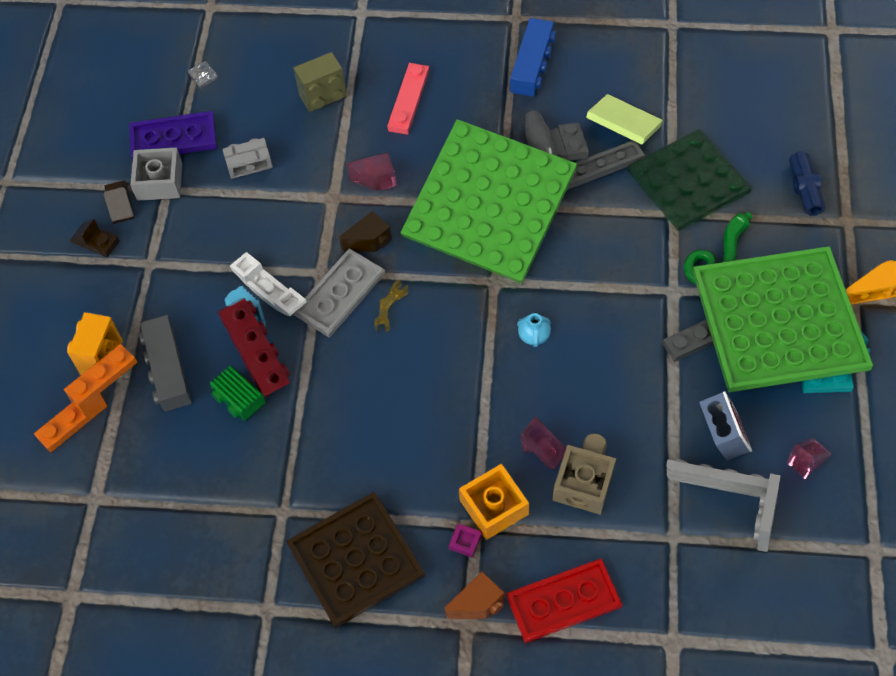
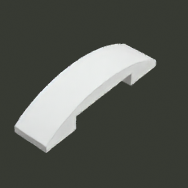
(266, 286)

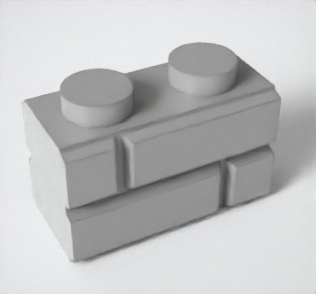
(247, 157)

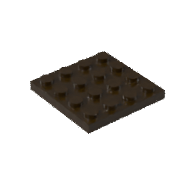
(355, 559)

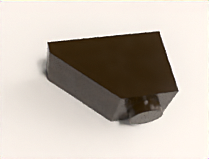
(366, 235)

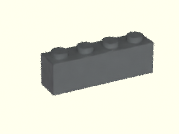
(165, 363)

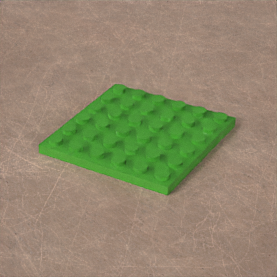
(489, 200)
(781, 319)

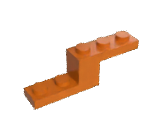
(85, 398)

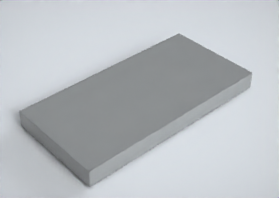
(339, 292)

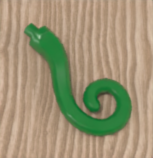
(734, 229)

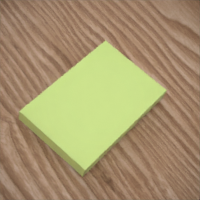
(624, 119)

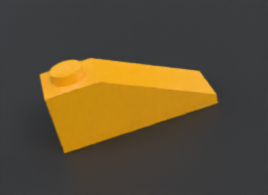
(875, 285)

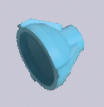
(534, 332)

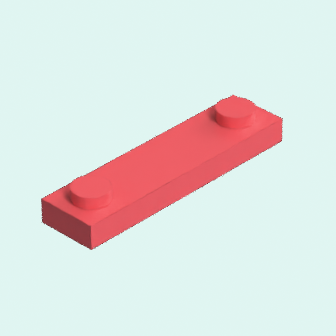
(408, 98)

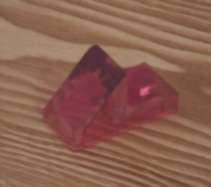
(543, 443)

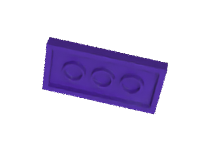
(185, 132)

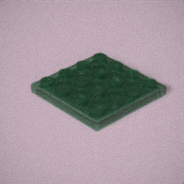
(689, 179)

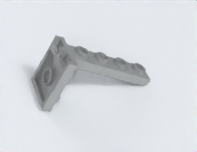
(735, 482)

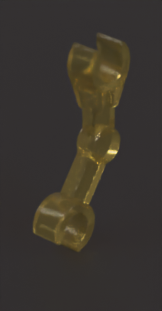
(385, 303)

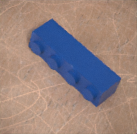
(532, 57)

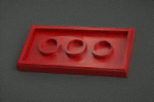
(563, 600)

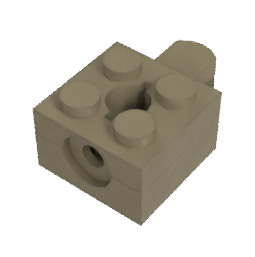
(585, 475)

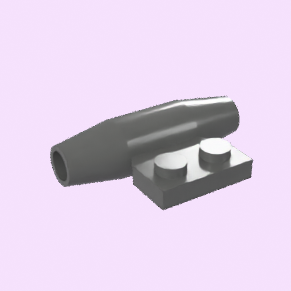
(564, 141)

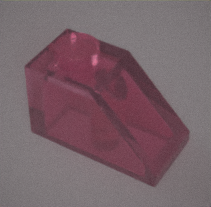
(373, 172)

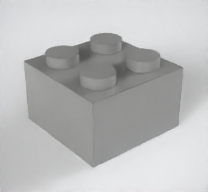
(156, 174)

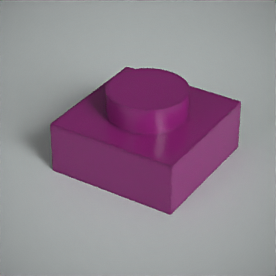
(465, 540)

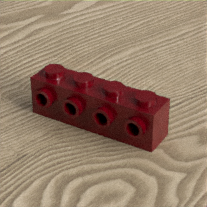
(253, 346)

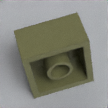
(320, 81)

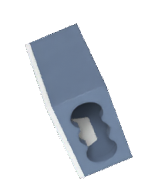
(725, 426)

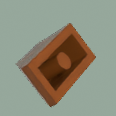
(476, 600)

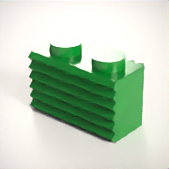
(237, 393)

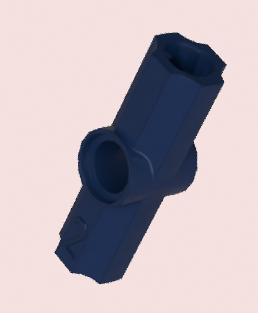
(807, 183)

